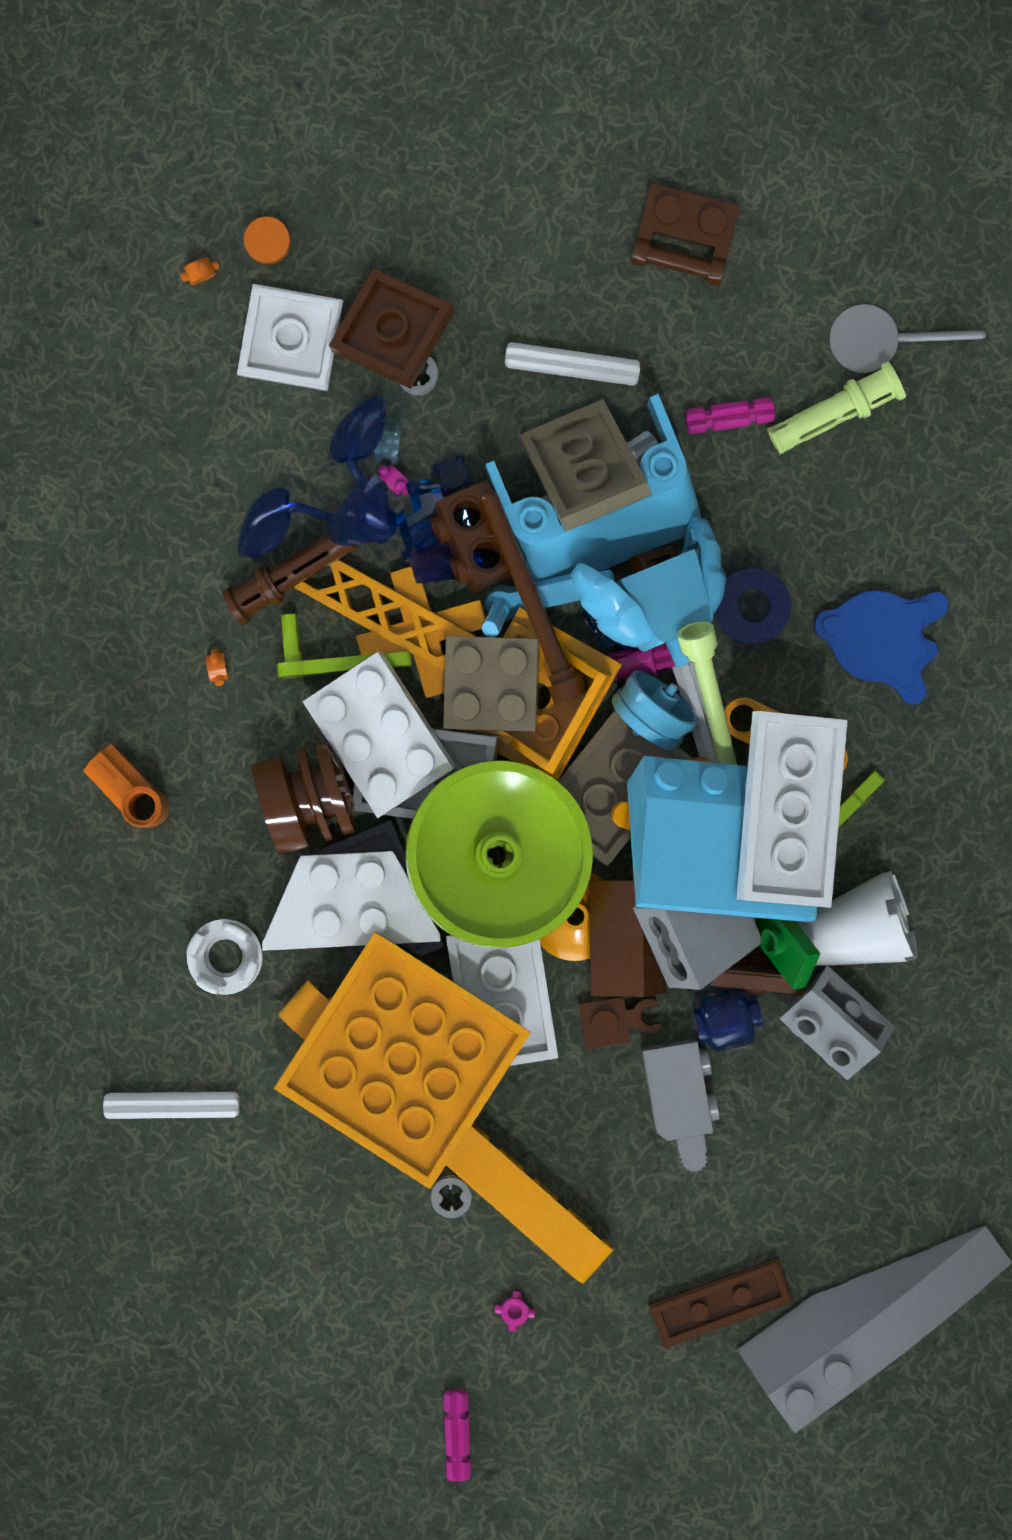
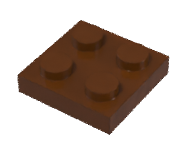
(391, 328)

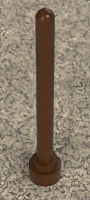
(564, 679)

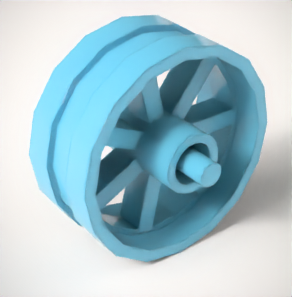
(654, 710)

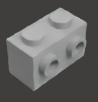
(837, 1023)

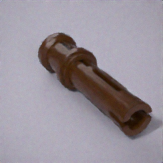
(271, 589)

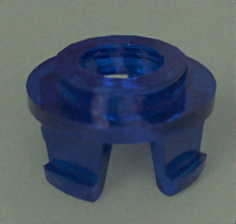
(750, 632)

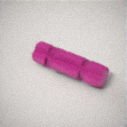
(730, 415)
(457, 1435)

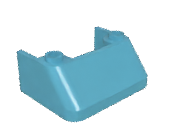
(617, 535)

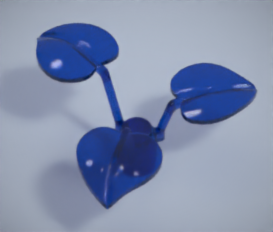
(363, 514)

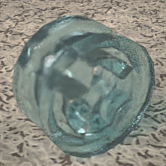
(389, 444)

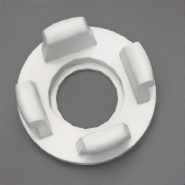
(198, 957)

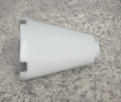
(864, 926)

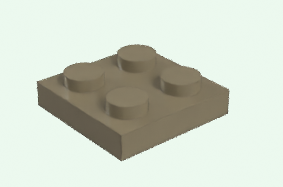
(491, 683)

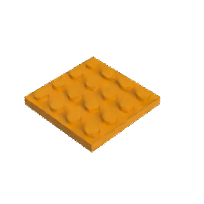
(402, 1060)

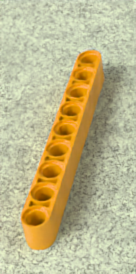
(494, 1175)

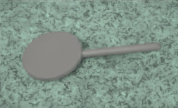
(868, 337)

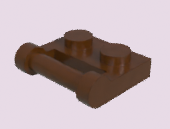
(688, 219)

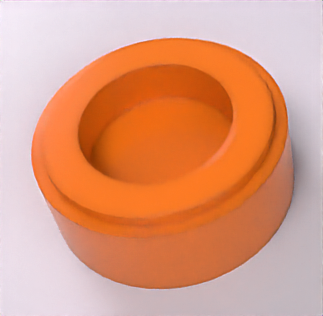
(267, 240)

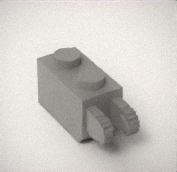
(680, 1099)

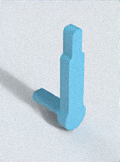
(505, 601)

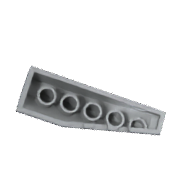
(865, 1324)

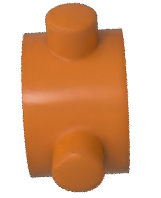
(199, 271)
(217, 667)

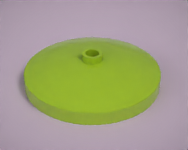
(542, 845)

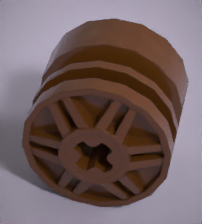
(303, 797)

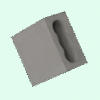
(696, 945)

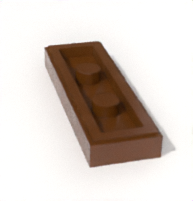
(720, 1303)

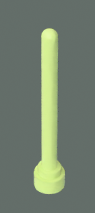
(698, 644)

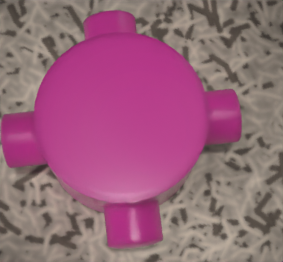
(394, 479)
(514, 1311)

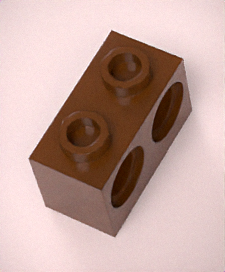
(467, 540)

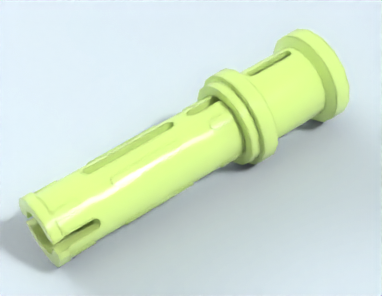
(855, 400)

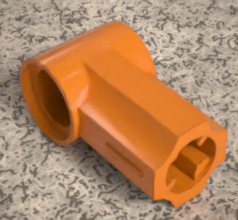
(124, 786)

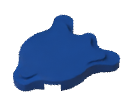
(882, 638)

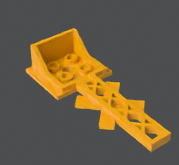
(558, 725)

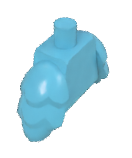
(659, 600)

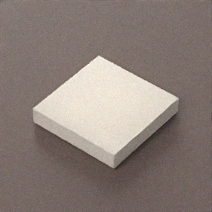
(289, 337)

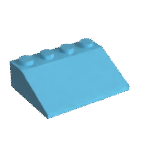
(690, 837)

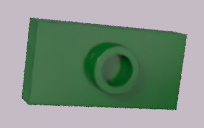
(788, 950)

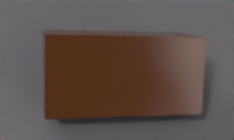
(618, 947)

